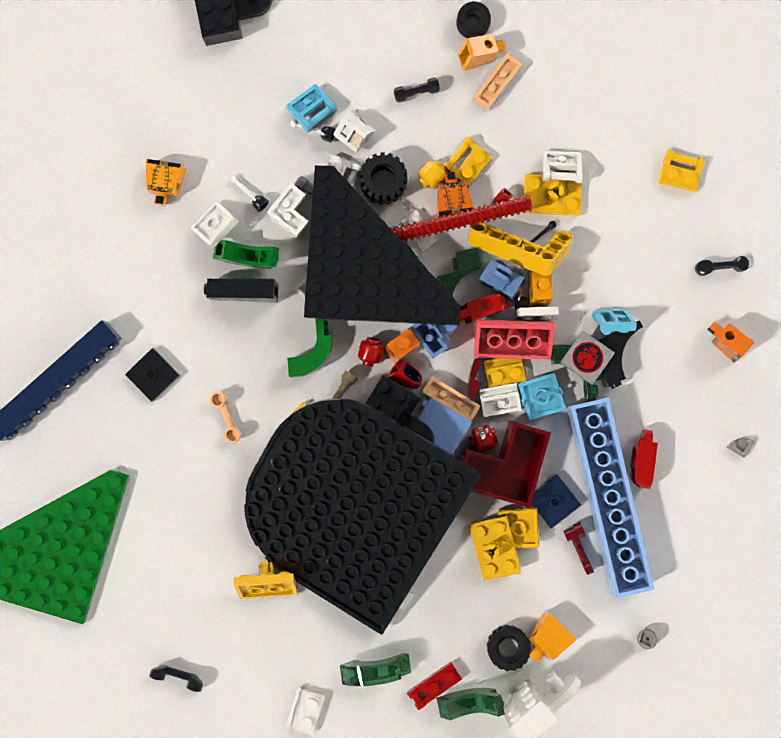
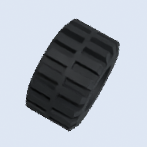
(378, 163)

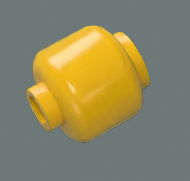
(432, 174)

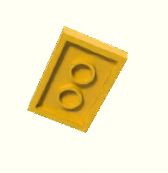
(553, 196)
(495, 548)
(266, 583)

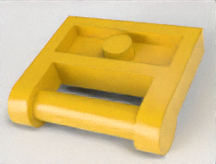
(472, 165)
(681, 177)

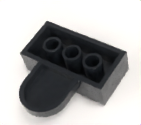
(221, 18)
(398, 404)

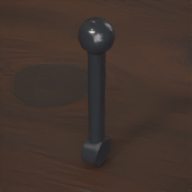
(552, 224)

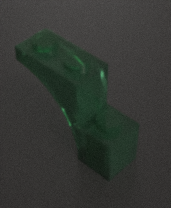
(465, 263)

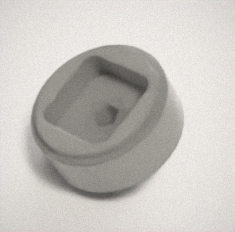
(647, 639)

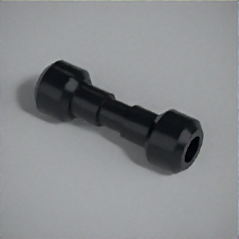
(431, 86)

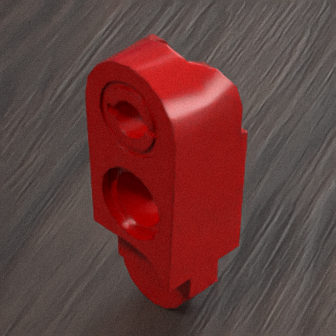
(483, 307)
(643, 460)

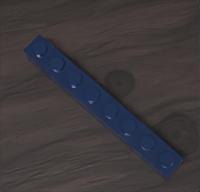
(56, 379)

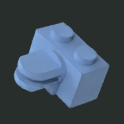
(502, 279)
(433, 337)

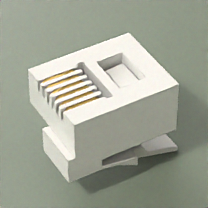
(353, 131)

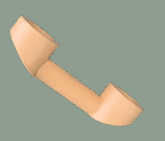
(220, 400)

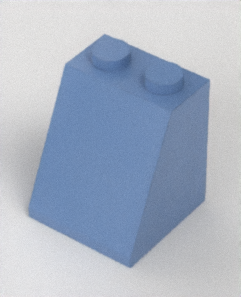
(445, 423)

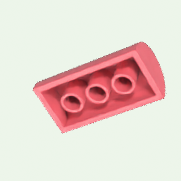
(513, 339)

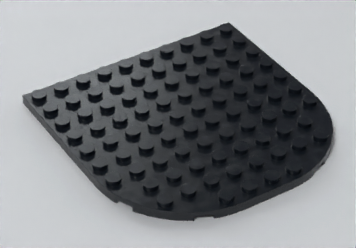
(353, 505)

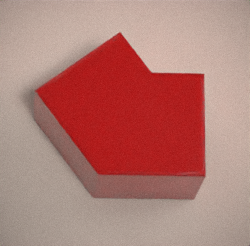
(504, 195)

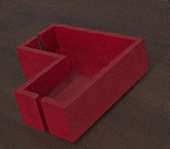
(516, 470)

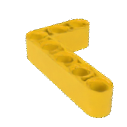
(520, 251)

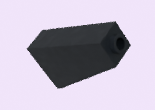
(242, 290)

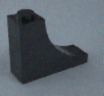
(613, 371)

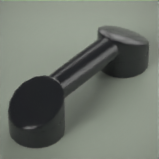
(706, 266)
(194, 682)

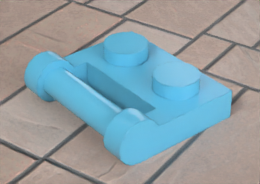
(307, 103)
(619, 320)

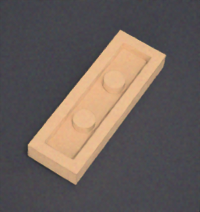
(497, 81)
(451, 398)

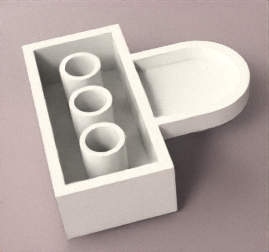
(530, 711)

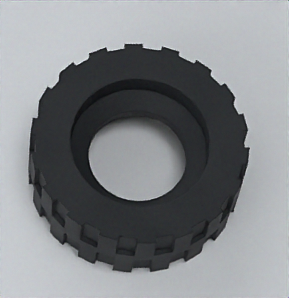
(517, 660)

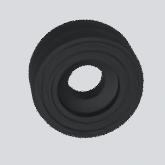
(473, 9)

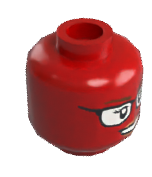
(483, 438)

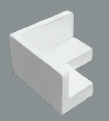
(284, 211)

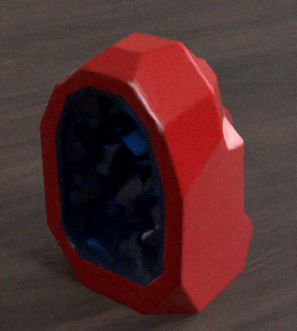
(405, 375)

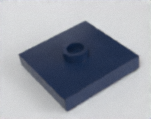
(554, 501)

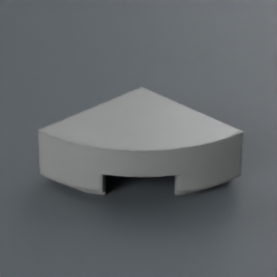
(741, 446)

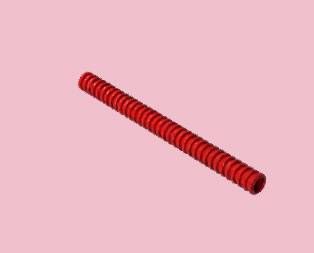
(464, 218)

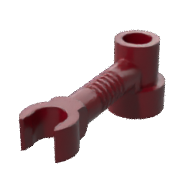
(574, 534)

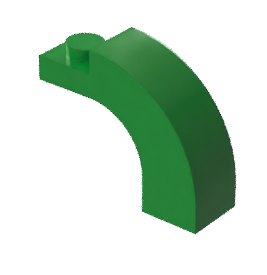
(246, 255)
(317, 357)

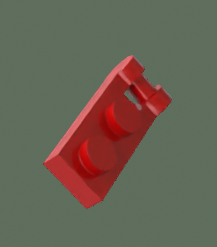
(434, 685)

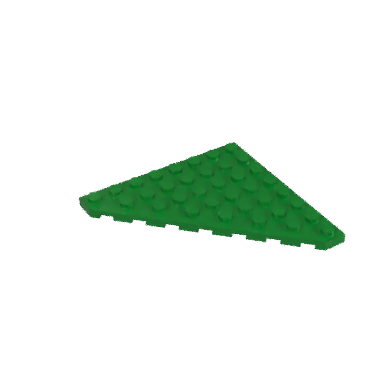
(58, 550)

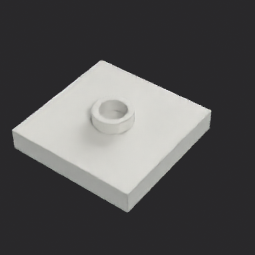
(214, 224)

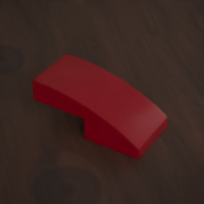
(473, 385)

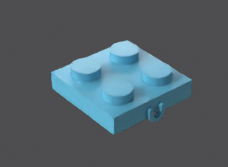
(541, 396)

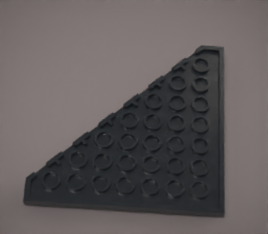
(363, 267)

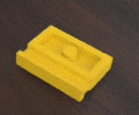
(503, 371)

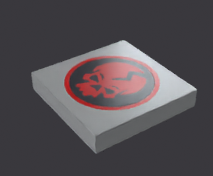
(587, 357)

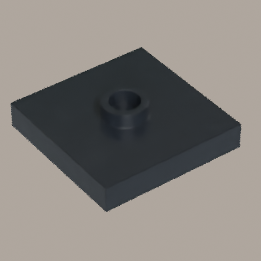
(152, 374)

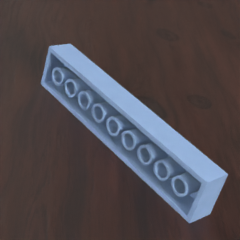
(610, 498)

